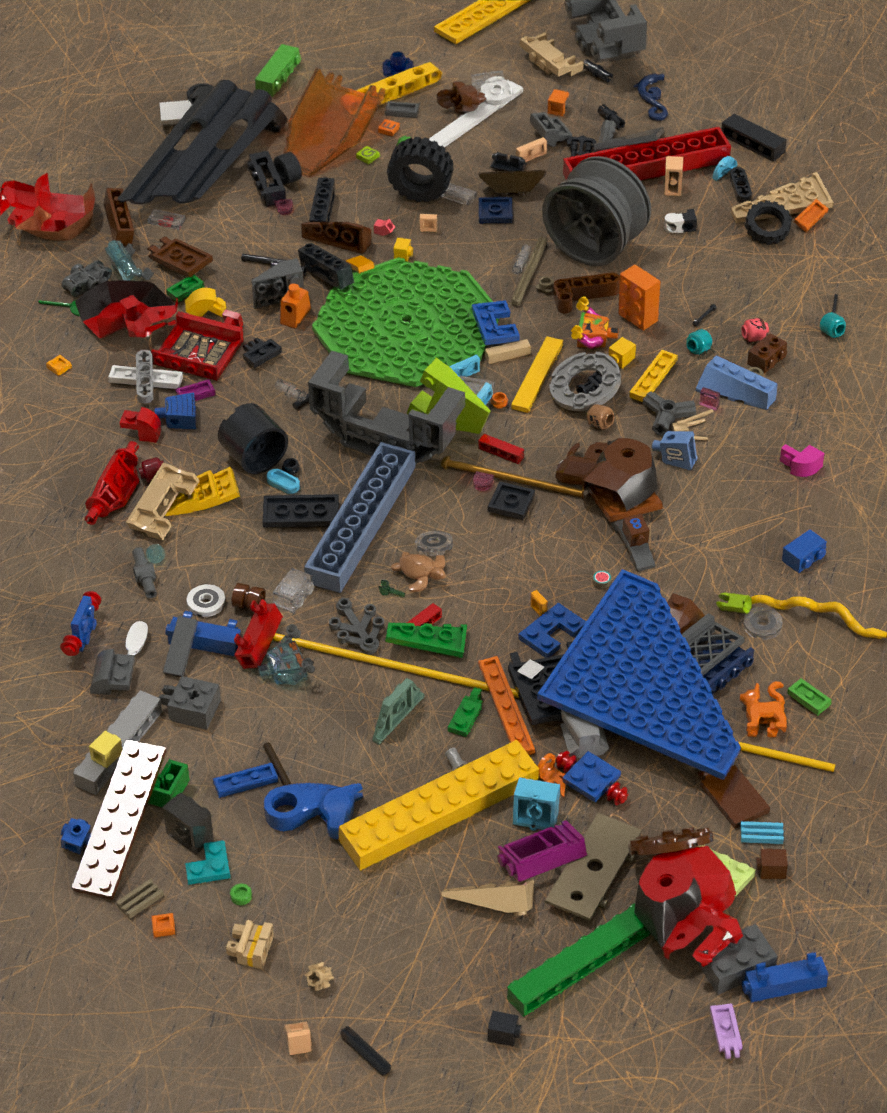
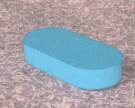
(283, 481)

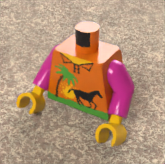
(592, 328)

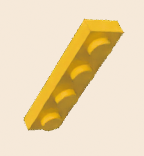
(653, 375)

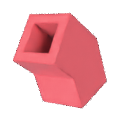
(383, 227)

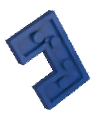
(486, 316)
(538, 633)

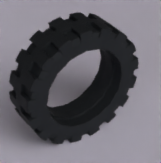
(771, 208)

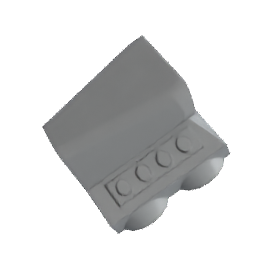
(582, 736)

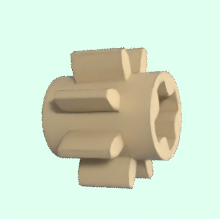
(319, 976)

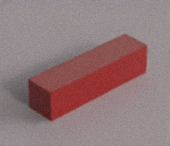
(501, 448)
(428, 615)

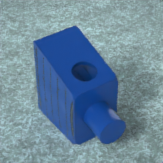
(179, 411)

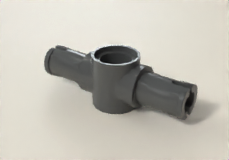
(144, 572)

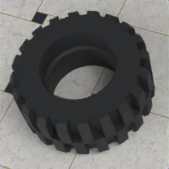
(423, 153)

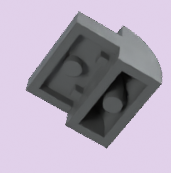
(550, 128)
(112, 672)

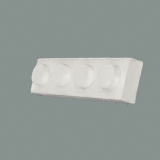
(161, 378)

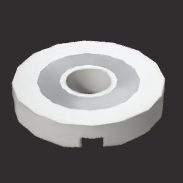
(203, 592)

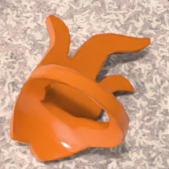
(550, 773)

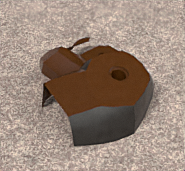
(616, 465)

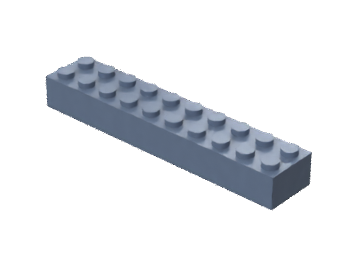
(360, 517)

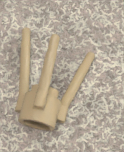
(683, 425)

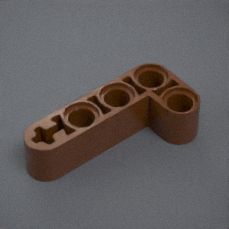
(588, 286)

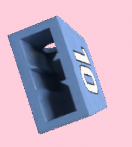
(677, 449)

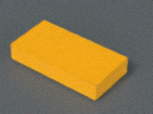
(360, 264)

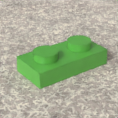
(809, 696)

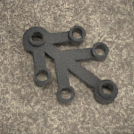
(367, 643)

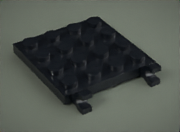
(527, 689)

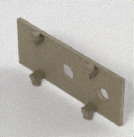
(605, 843)

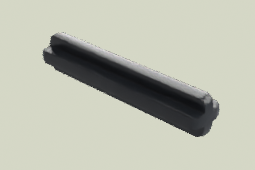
(365, 1050)

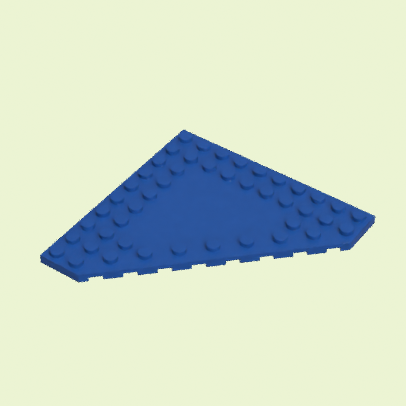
(641, 681)

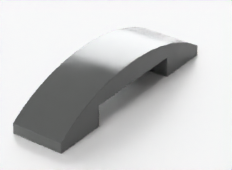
(639, 554)

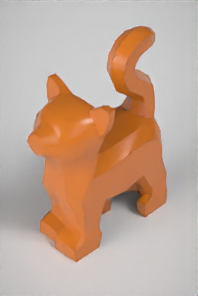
(764, 712)

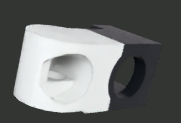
(681, 222)

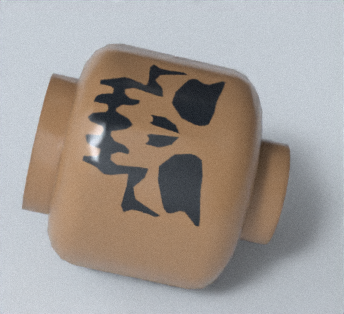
(600, 416)

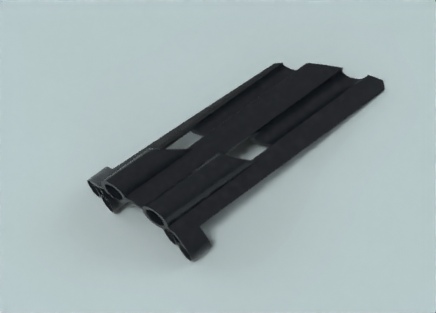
(194, 170)

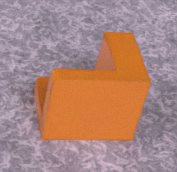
(556, 102)

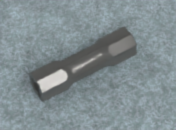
(607, 132)

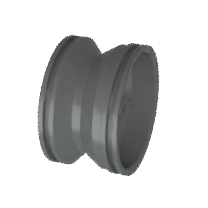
(596, 211)

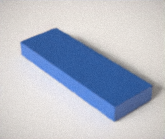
(245, 780)

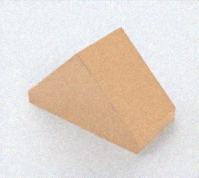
(298, 1038)

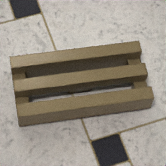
(137, 897)

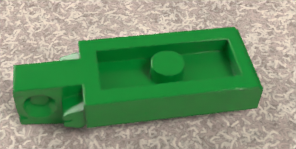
(466, 713)

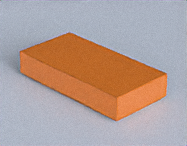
(811, 215)

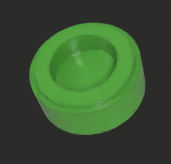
(240, 894)

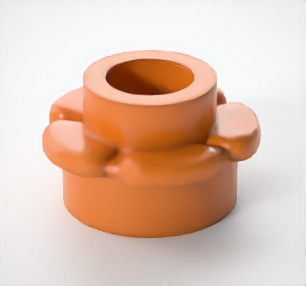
(499, 400)

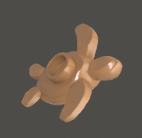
(420, 568)

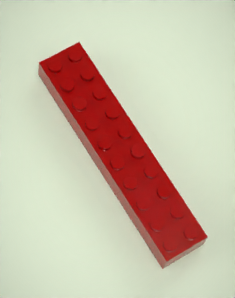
(649, 158)

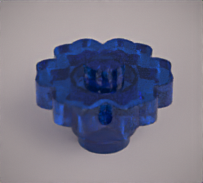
(396, 64)

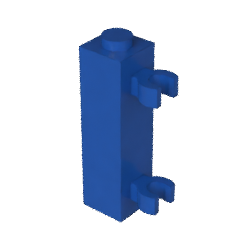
(210, 636)
(785, 978)

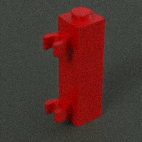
(258, 634)

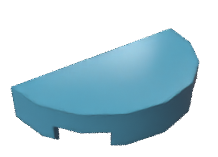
(724, 167)

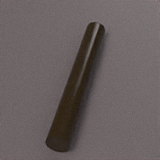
(276, 763)

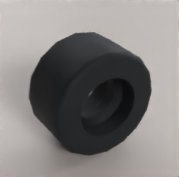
(288, 167)

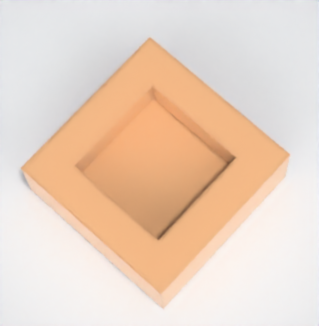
(428, 223)

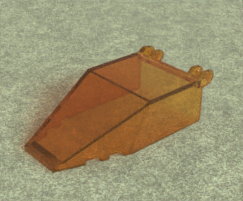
(329, 121)

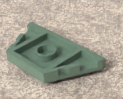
(396, 708)

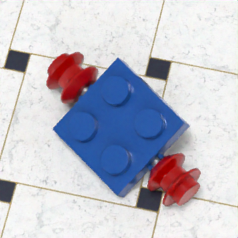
(82, 624)
(592, 777)

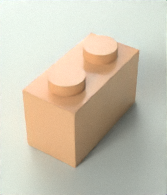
(673, 176)

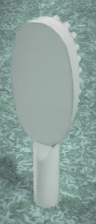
(136, 637)

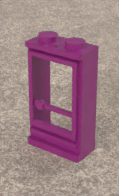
(542, 851)

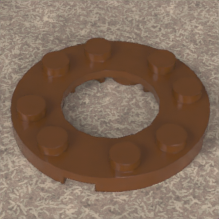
(670, 841)

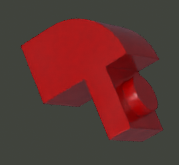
(145, 422)

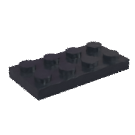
(299, 510)

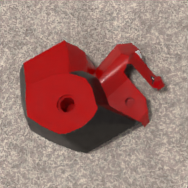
(125, 306)
(682, 896)

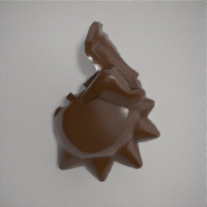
(461, 97)

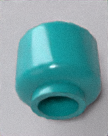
(832, 325)
(699, 341)

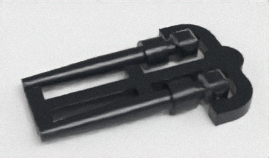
(581, 139)

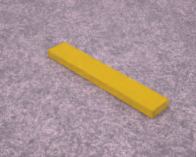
(537, 374)

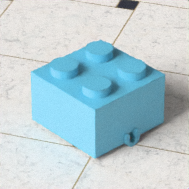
(536, 804)

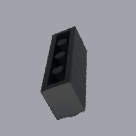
(754, 137)

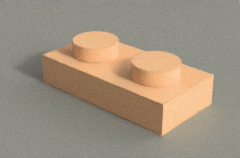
(533, 149)

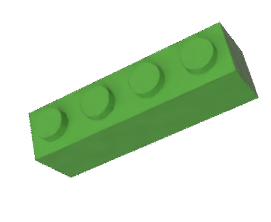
(278, 69)

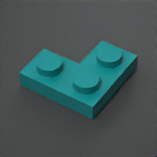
(211, 869)

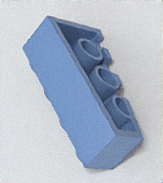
(738, 383)

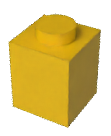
(623, 352)

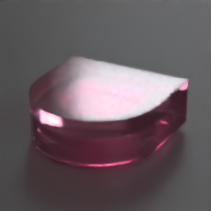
(284, 206)
(482, 481)

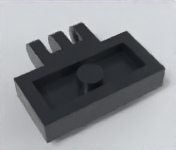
(260, 352)

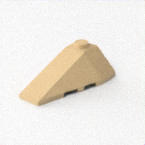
(509, 897)

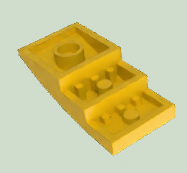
(209, 492)

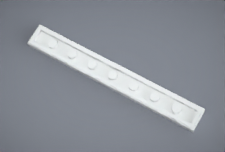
(470, 119)

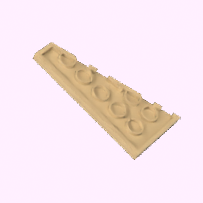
(792, 196)

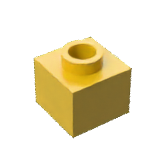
(403, 249)

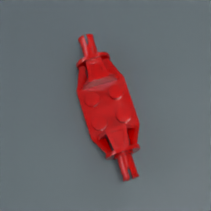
(114, 484)

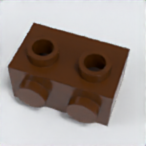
(767, 353)

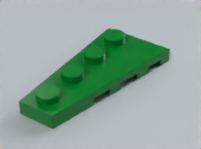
(431, 638)

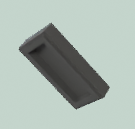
(402, 109)

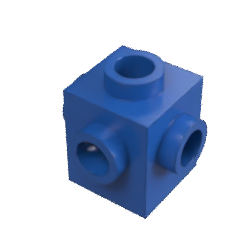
(75, 835)

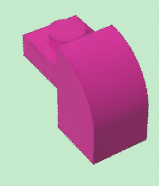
(802, 463)

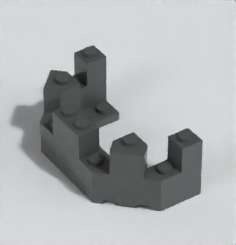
(608, 31)
(416, 432)

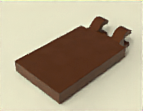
(180, 256)
(734, 796)

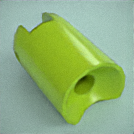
(736, 602)

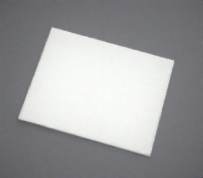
(530, 669)

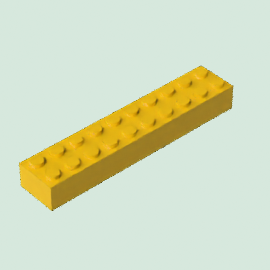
(436, 805)

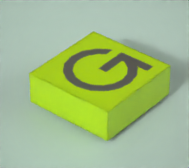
(367, 155)

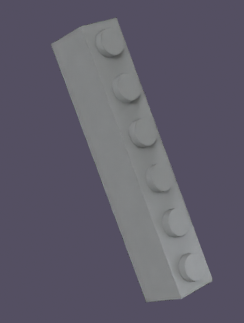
(131, 726)

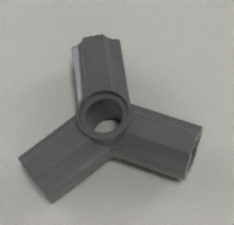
(667, 411)

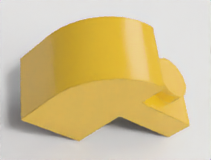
(203, 300)

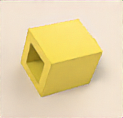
(106, 749)

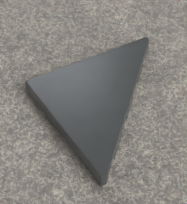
(641, 137)

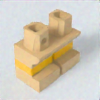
(253, 943)

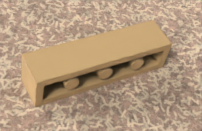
(507, 351)

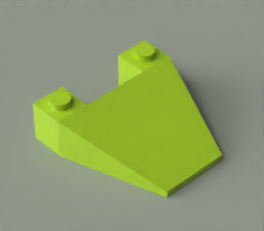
(440, 377)

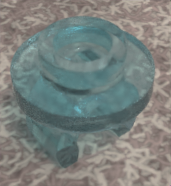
(155, 553)

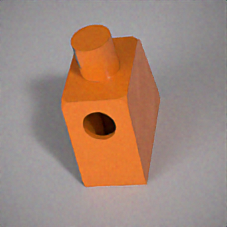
(294, 306)

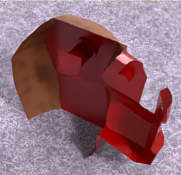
(46, 213)

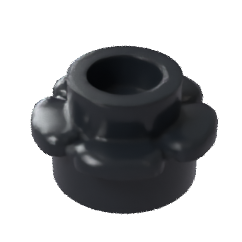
(291, 466)

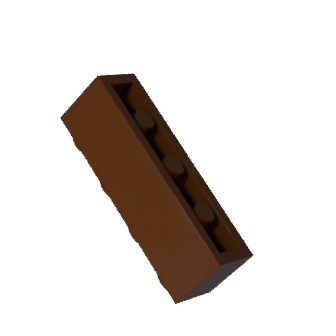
(118, 216)

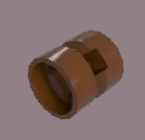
(244, 595)

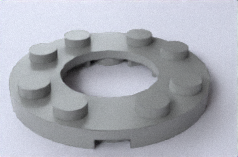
(580, 362)

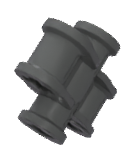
(85, 278)

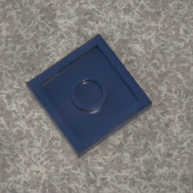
(495, 210)

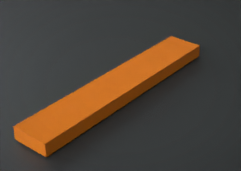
(505, 703)

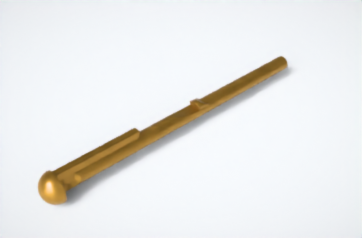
(446, 462)

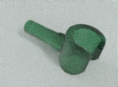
(385, 589)

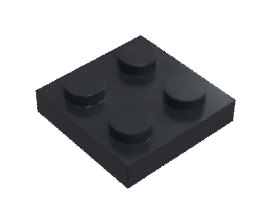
(511, 500)

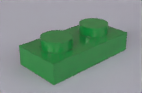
(184, 288)

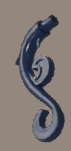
(652, 95)

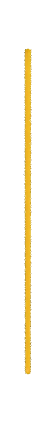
(482, 685)

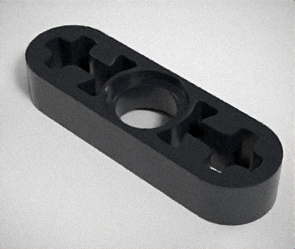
(742, 179)

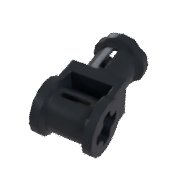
(591, 384)

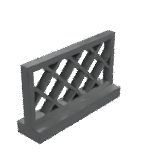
(701, 632)

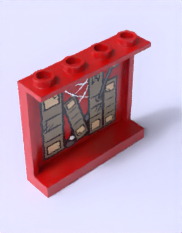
(199, 346)

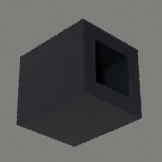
(504, 1028)

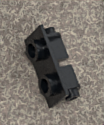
(501, 162)

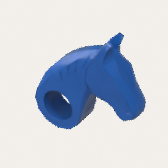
(311, 799)

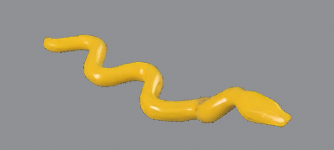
(817, 607)

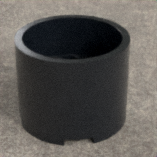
(253, 438)

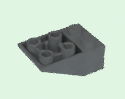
(275, 282)

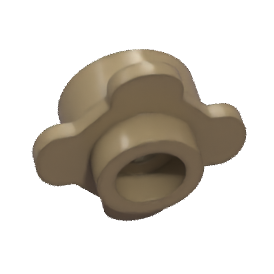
(545, 284)

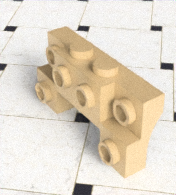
(548, 57)
(157, 499)

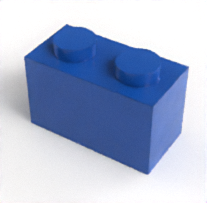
(804, 551)

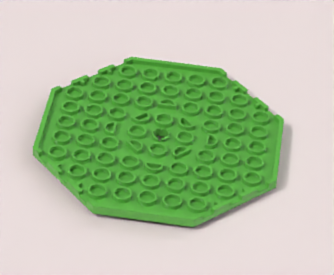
(371, 312)

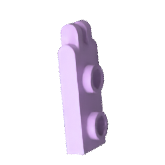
(726, 1030)

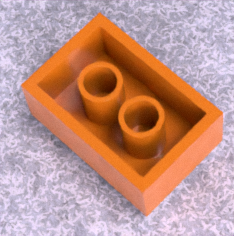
(639, 297)

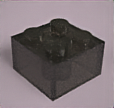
(188, 822)

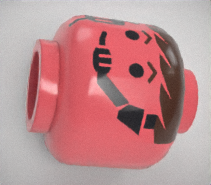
(754, 329)

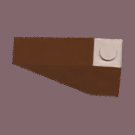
(338, 234)
(684, 611)

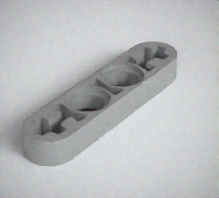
(144, 376)

